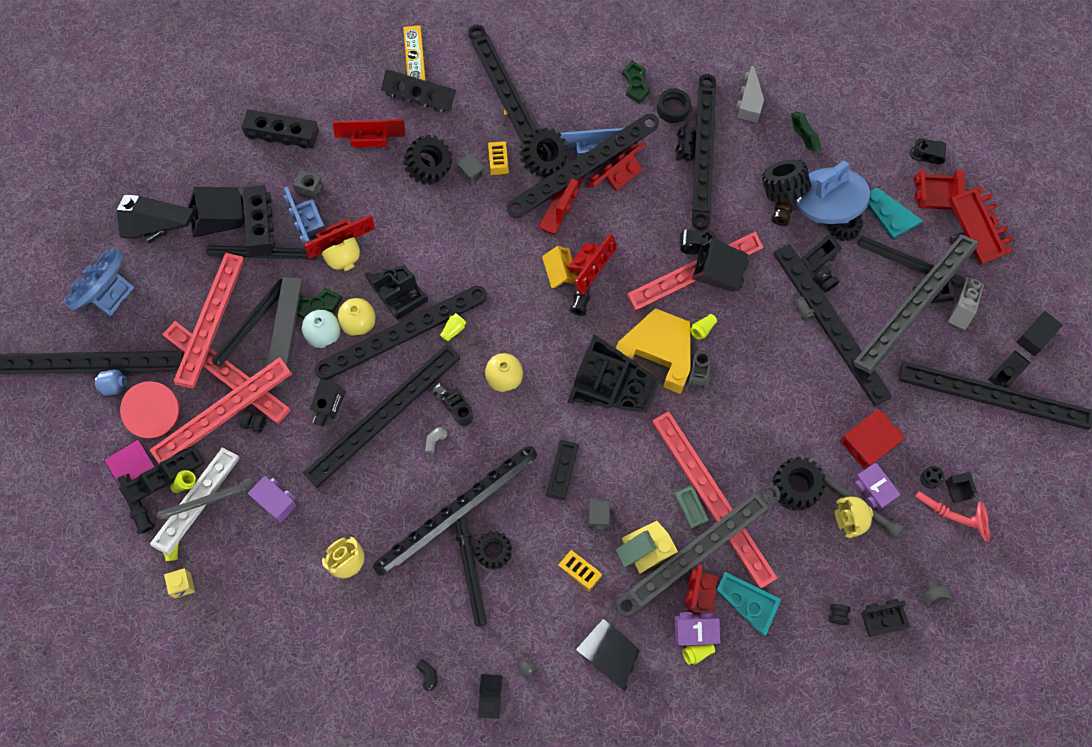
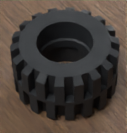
(554, 143)
(435, 149)
(786, 180)
(809, 473)

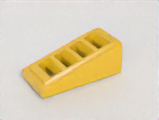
(500, 168)
(575, 575)

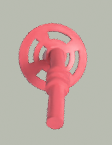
(979, 521)

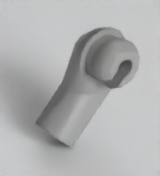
(435, 435)

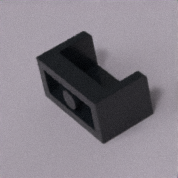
(1039, 333)

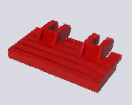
(980, 225)

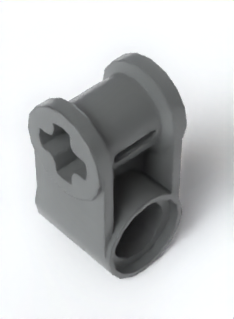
(699, 372)

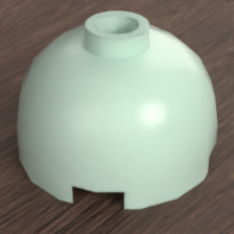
(320, 328)

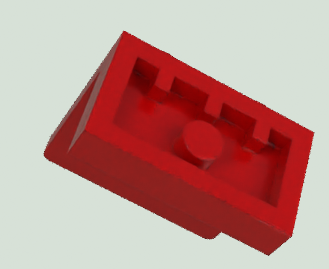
(702, 591)

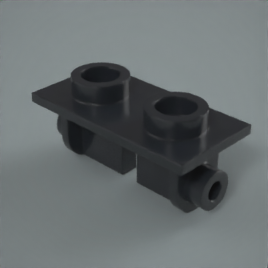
(685, 137)

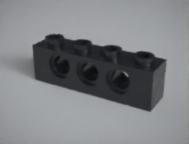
(391, 87)
(289, 126)
(257, 221)

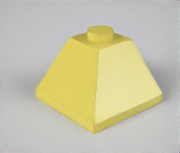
(663, 542)

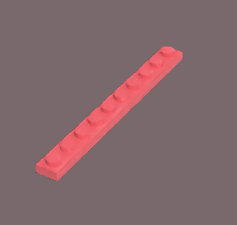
(712, 497)

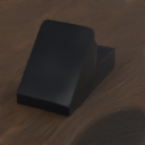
(822, 253)
(1009, 370)
(490, 696)

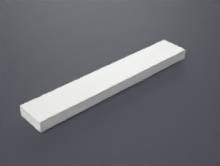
(207, 484)

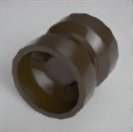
(782, 212)

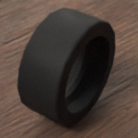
(673, 117)

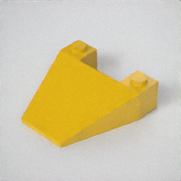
(664, 341)

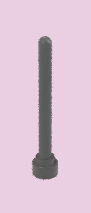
(242, 487)
(892, 527)

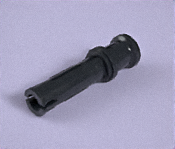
(580, 301)
(138, 512)

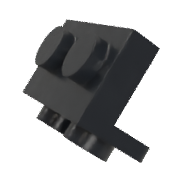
(885, 618)

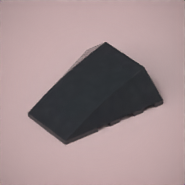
(612, 379)

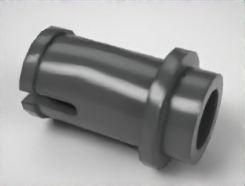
(806, 312)

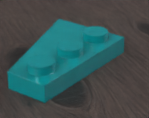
(891, 215)
(749, 601)

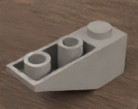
(752, 98)
(966, 303)

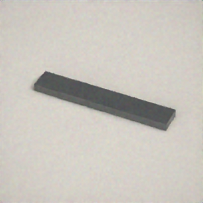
(285, 321)

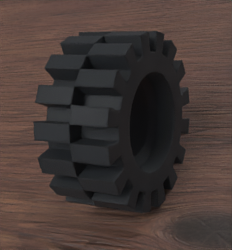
(847, 233)
(484, 541)

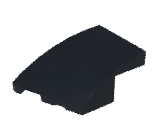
(394, 289)
(610, 653)

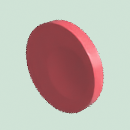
(150, 409)

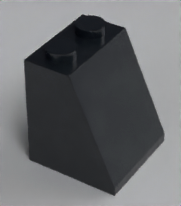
(215, 210)
(720, 265)

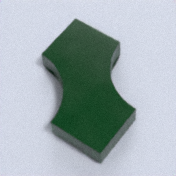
(637, 89)
(808, 135)
(325, 300)

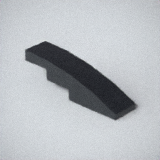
(161, 475)

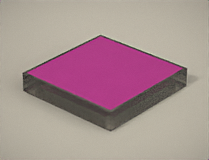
(131, 460)

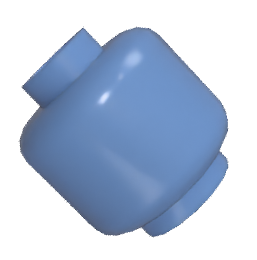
(110, 382)

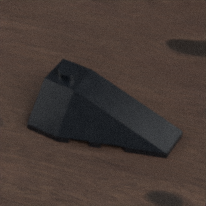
(145, 215)

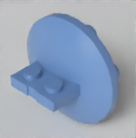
(834, 195)
(102, 287)

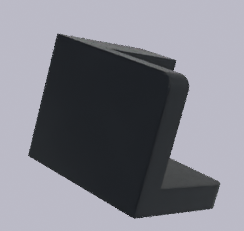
(961, 487)

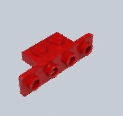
(369, 132)
(621, 170)
(560, 206)
(337, 234)
(591, 261)

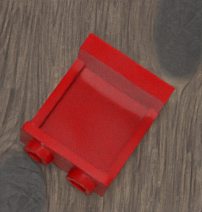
(935, 190)
(872, 439)

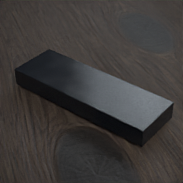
(562, 470)

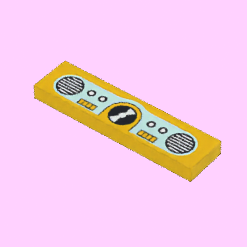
(414, 52)

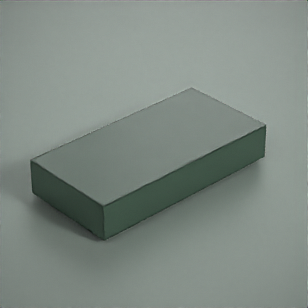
(691, 507)
(636, 548)

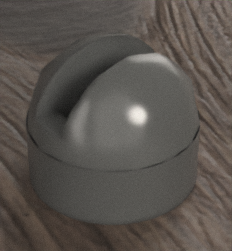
(439, 390)
(526, 668)

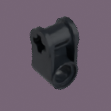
(930, 151)
(692, 239)
(456, 405)

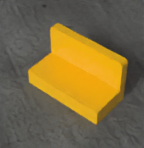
(556, 266)

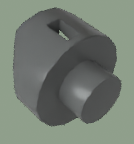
(935, 592)

